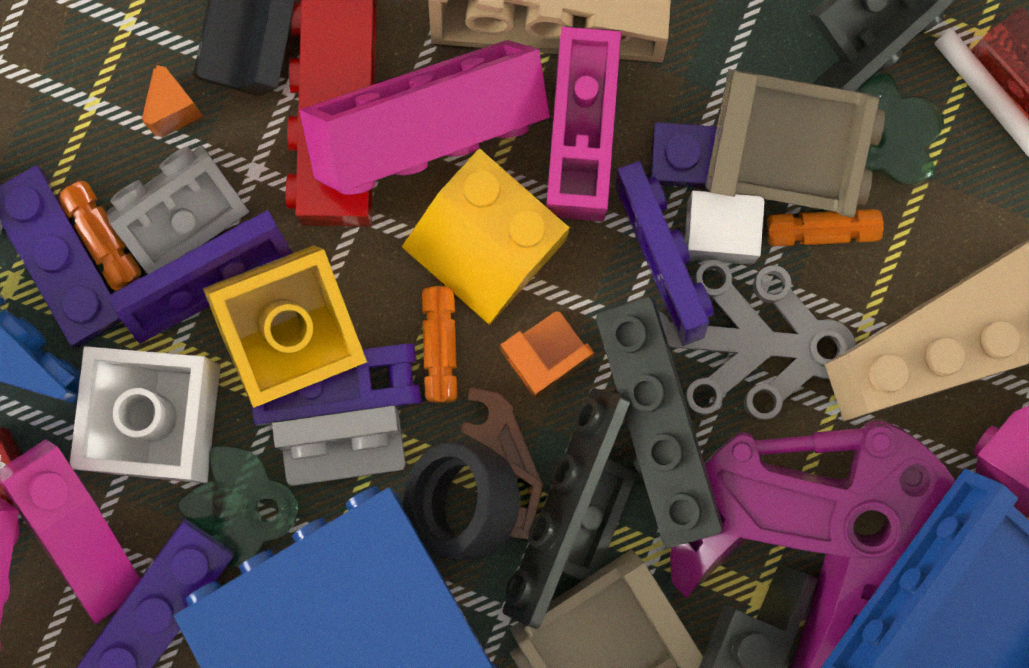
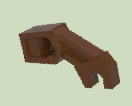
(503, 436)

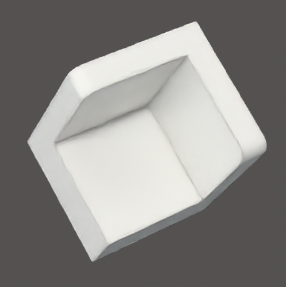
(724, 227)

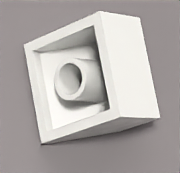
(145, 414)

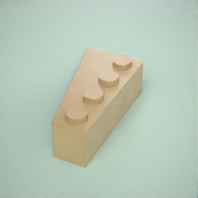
(539, 23)
(943, 343)

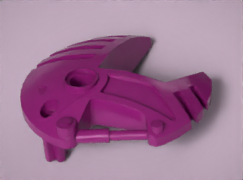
(818, 515)

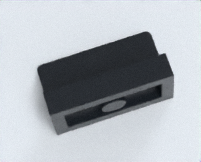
(244, 44)

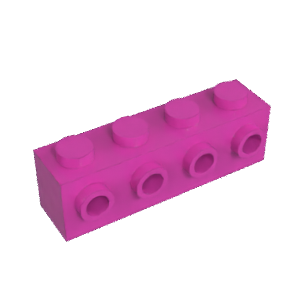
(425, 116)

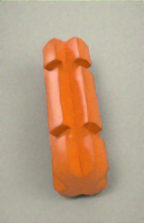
(824, 228)
(98, 235)
(439, 344)

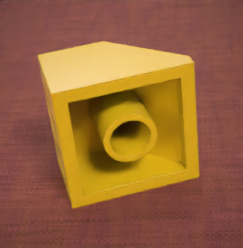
(485, 236)
(285, 325)

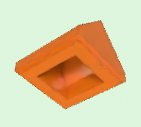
(167, 104)

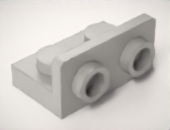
(175, 209)
(341, 445)

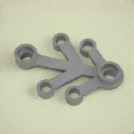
(757, 342)

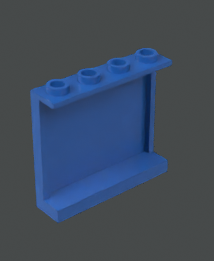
(953, 592)
(336, 599)

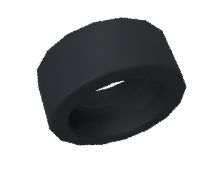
(495, 507)

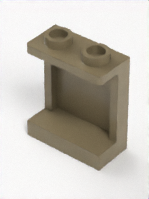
(794, 142)
(609, 622)

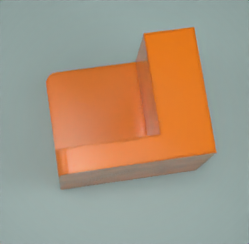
(546, 353)

